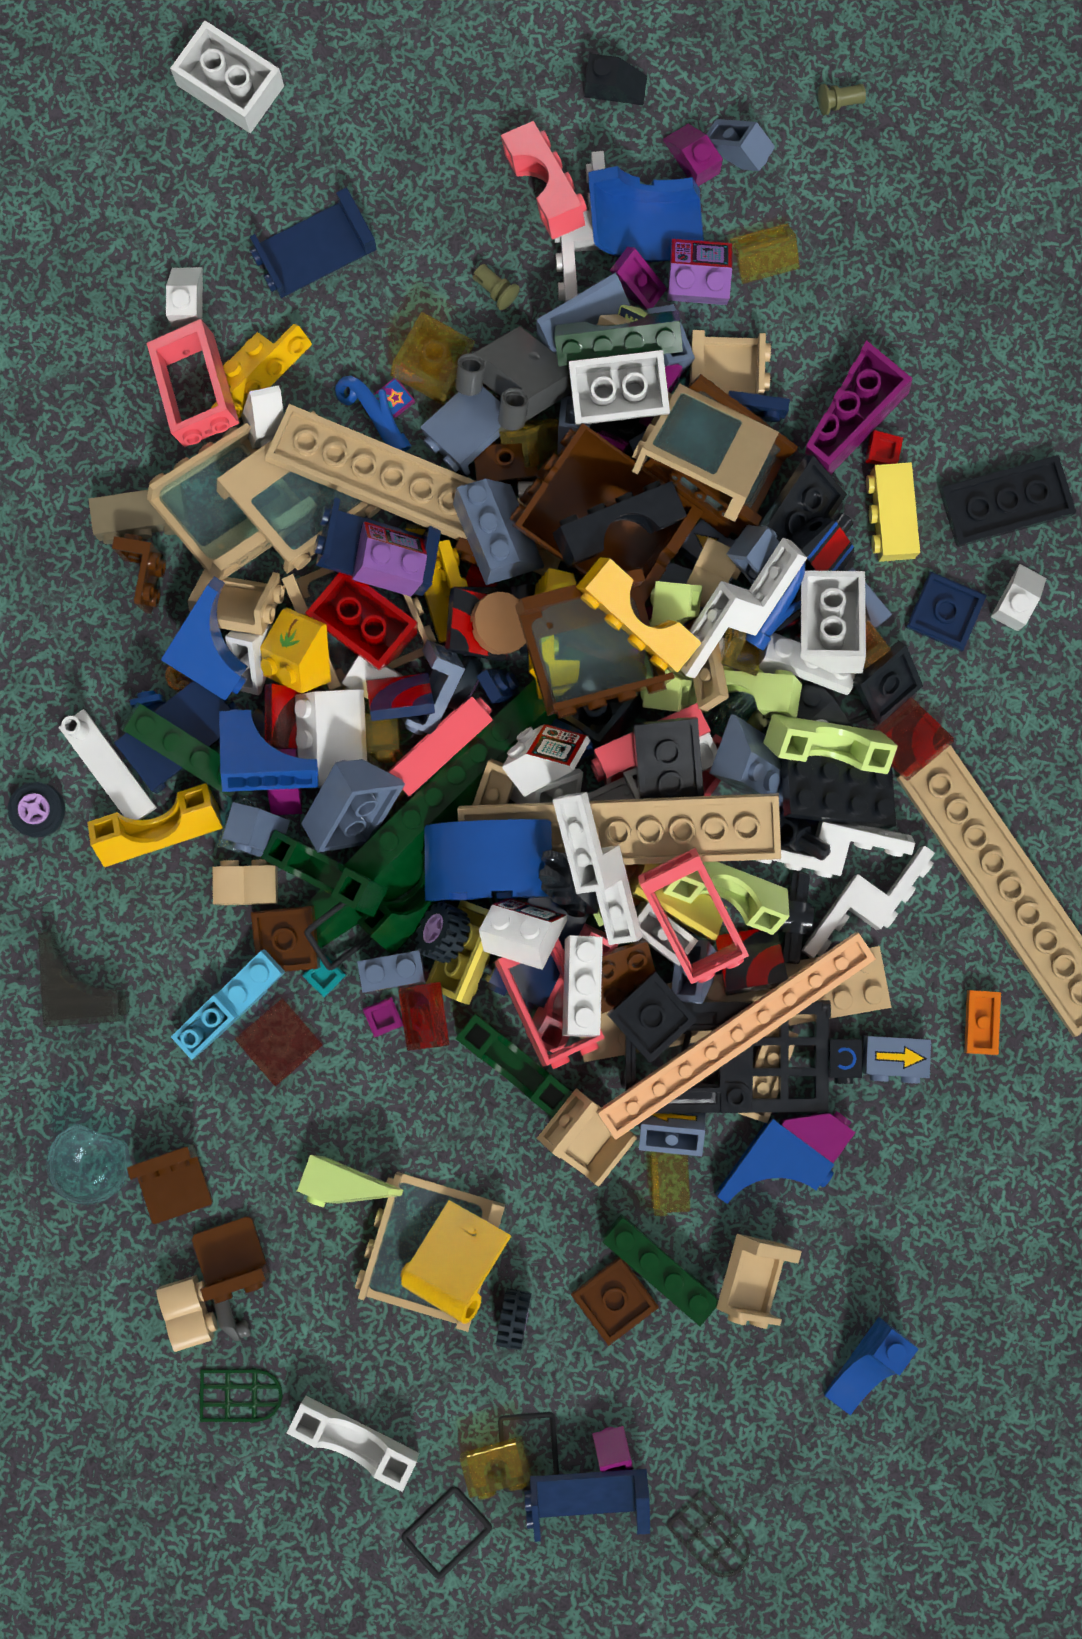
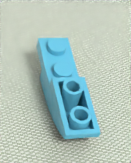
(228, 1004)

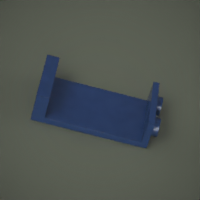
(314, 246)
(341, 536)
(192, 711)
(532, 982)
(588, 1495)

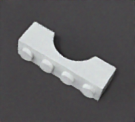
(332, 1430)

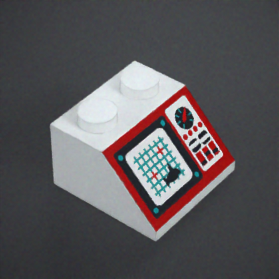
(543, 756)
(521, 932)

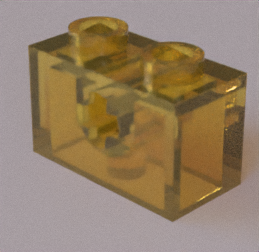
(384, 739)
(508, 1455)

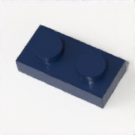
(768, 407)
(499, 685)

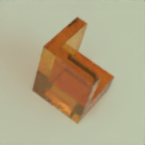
(875, 644)

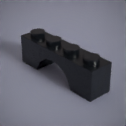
(653, 510)

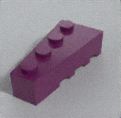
(861, 404)

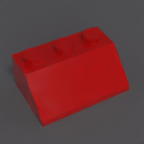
(363, 620)

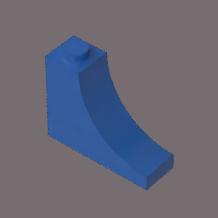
(201, 650)
(253, 764)
(776, 1154)
(877, 1356)

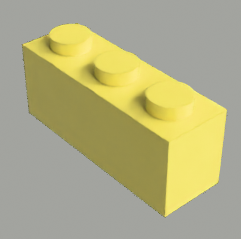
(893, 512)

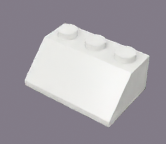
(619, 387)
(834, 620)
(330, 728)

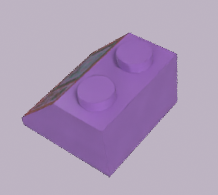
(700, 272)
(390, 559)

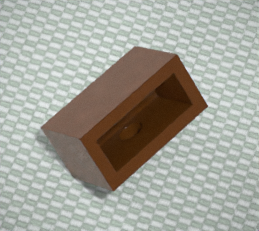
(504, 464)

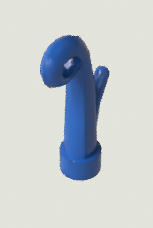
(377, 410)
(780, 612)

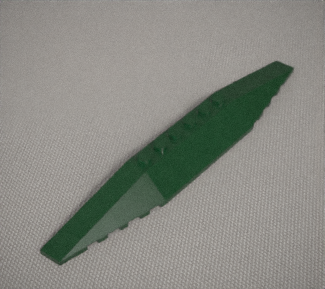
(395, 850)

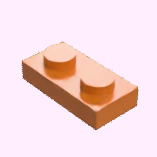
(982, 1022)

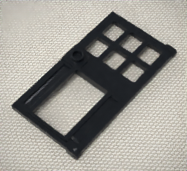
(735, 1077)

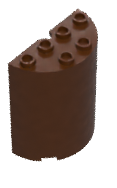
(594, 473)

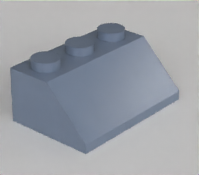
(598, 300)
(495, 543)
(746, 761)
(350, 805)

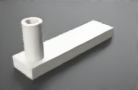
(107, 766)

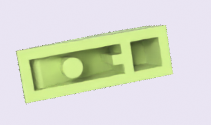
(336, 1183)

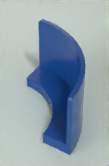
(643, 214)
(485, 857)

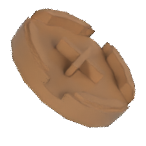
(497, 623)

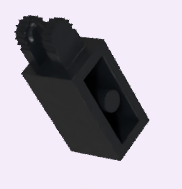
(559, 886)

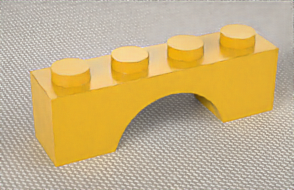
(609, 590)
(121, 838)

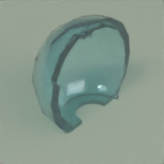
(87, 1165)

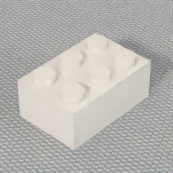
(227, 76)

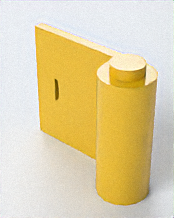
(454, 1263)

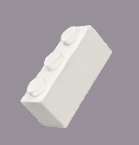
(582, 986)

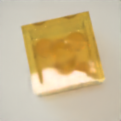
(431, 358)

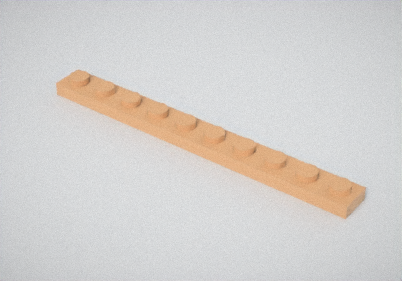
(735, 1035)

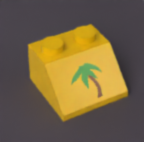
(296, 652)

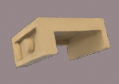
(731, 362)
(243, 603)
(583, 1139)
(753, 1280)

